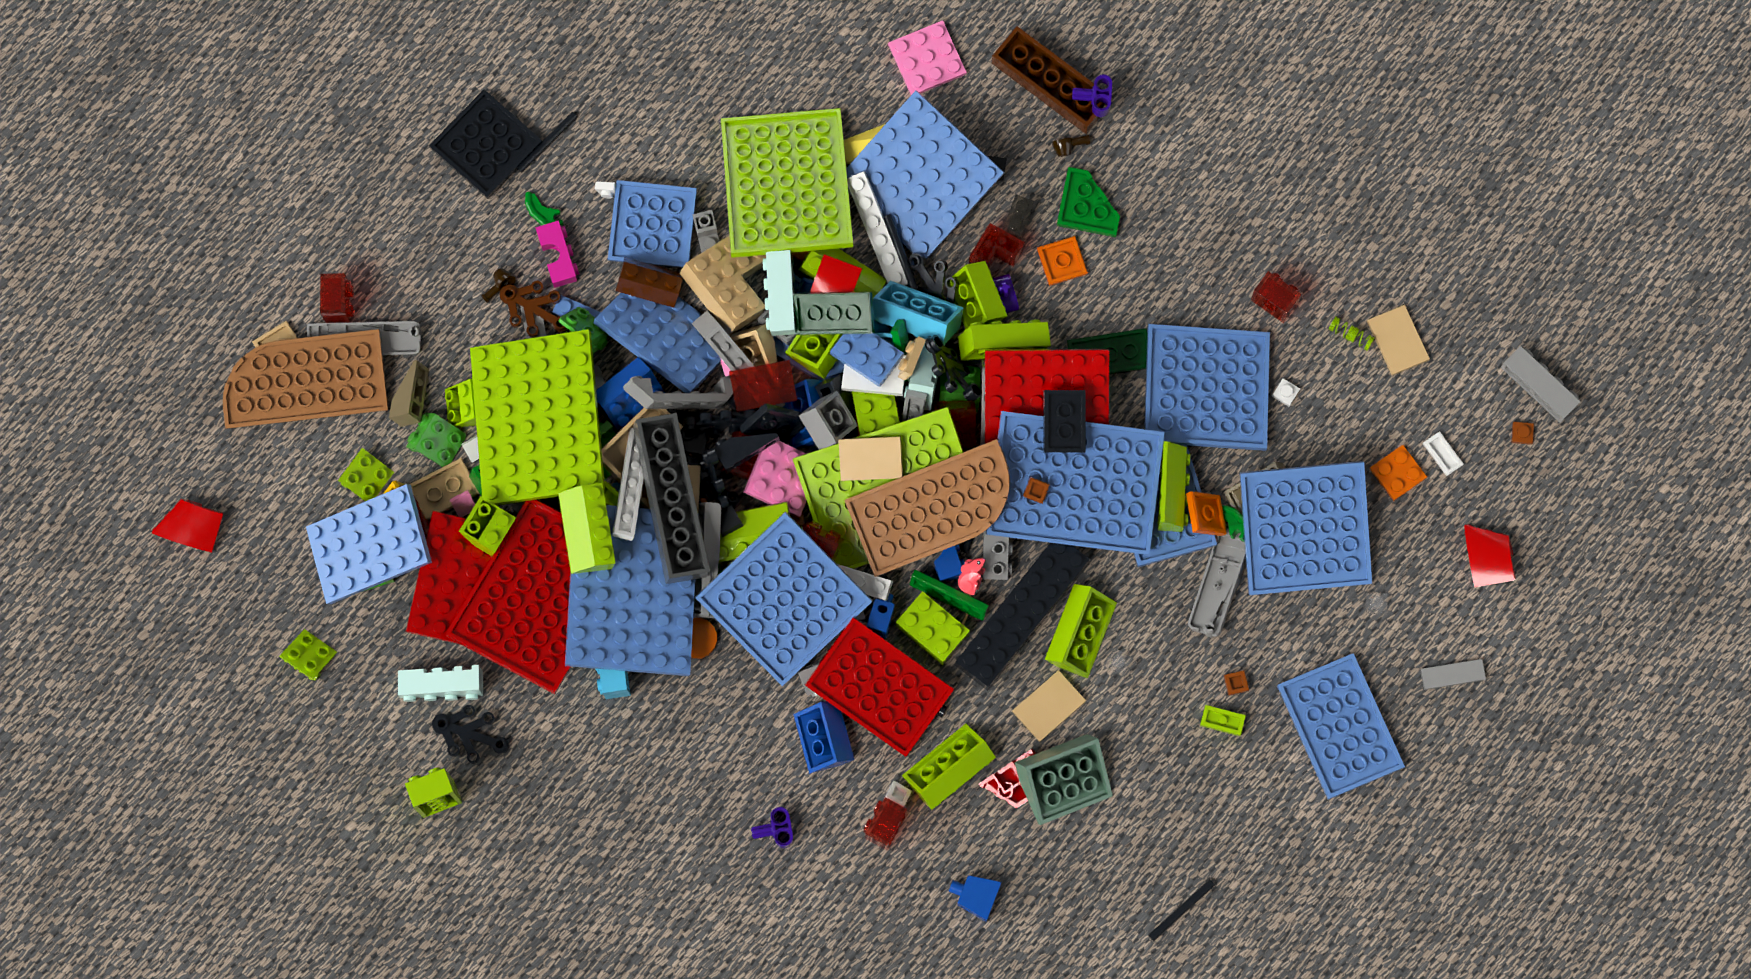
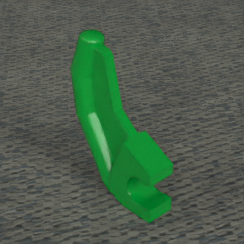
(540, 213)
(1235, 521)

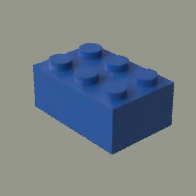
(615, 402)

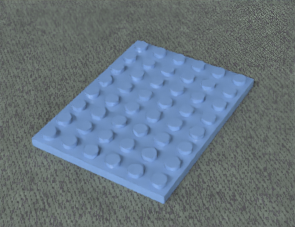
(1092, 497)
(629, 613)

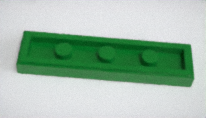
(949, 595)

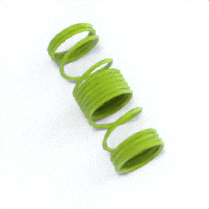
(1352, 333)

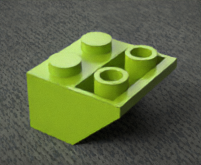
(461, 404)
(486, 526)

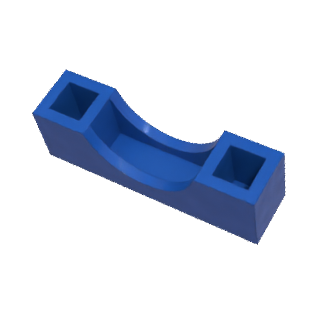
(948, 564)

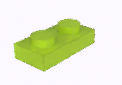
(1222, 720)

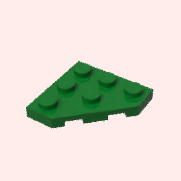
(1086, 206)

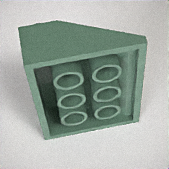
(1064, 778)

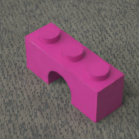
(552, 237)

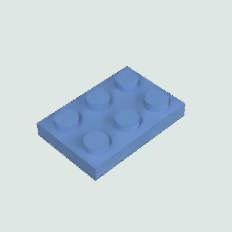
(867, 355)

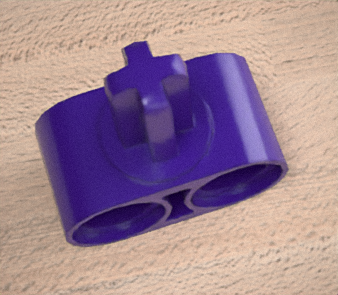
(1096, 95)
(1006, 292)
(775, 828)

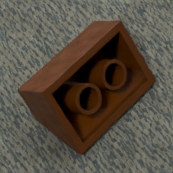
(649, 282)

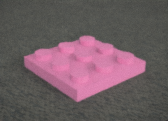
(927, 58)
(776, 478)

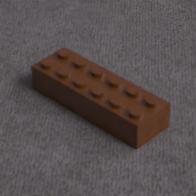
(1046, 77)

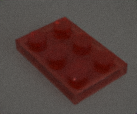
(763, 384)

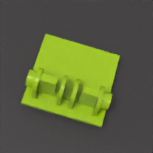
(365, 475)
(308, 654)

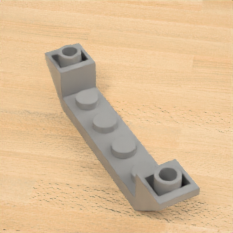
(706, 229)
(722, 343)
(642, 392)

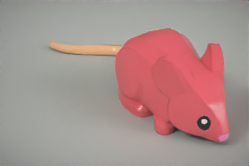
(971, 578)

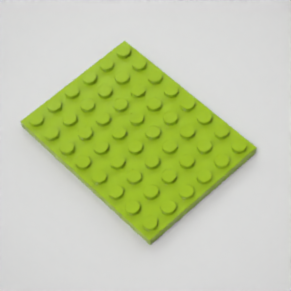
(786, 182)
(536, 417)
(923, 443)

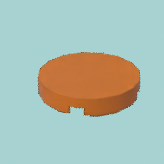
(703, 638)

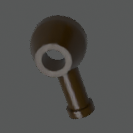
(1064, 146)
(500, 277)

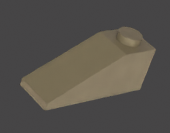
(410, 396)

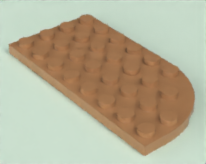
(307, 380)
(931, 507)

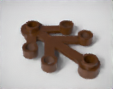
(531, 306)

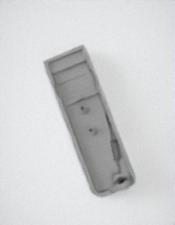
(402, 342)
(710, 524)
(1218, 585)

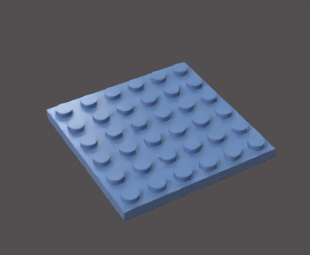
(924, 174)
(1208, 386)
(1306, 528)
(783, 598)

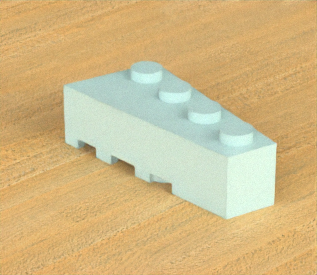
(780, 292)
(923, 378)
(440, 683)

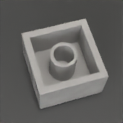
(828, 420)

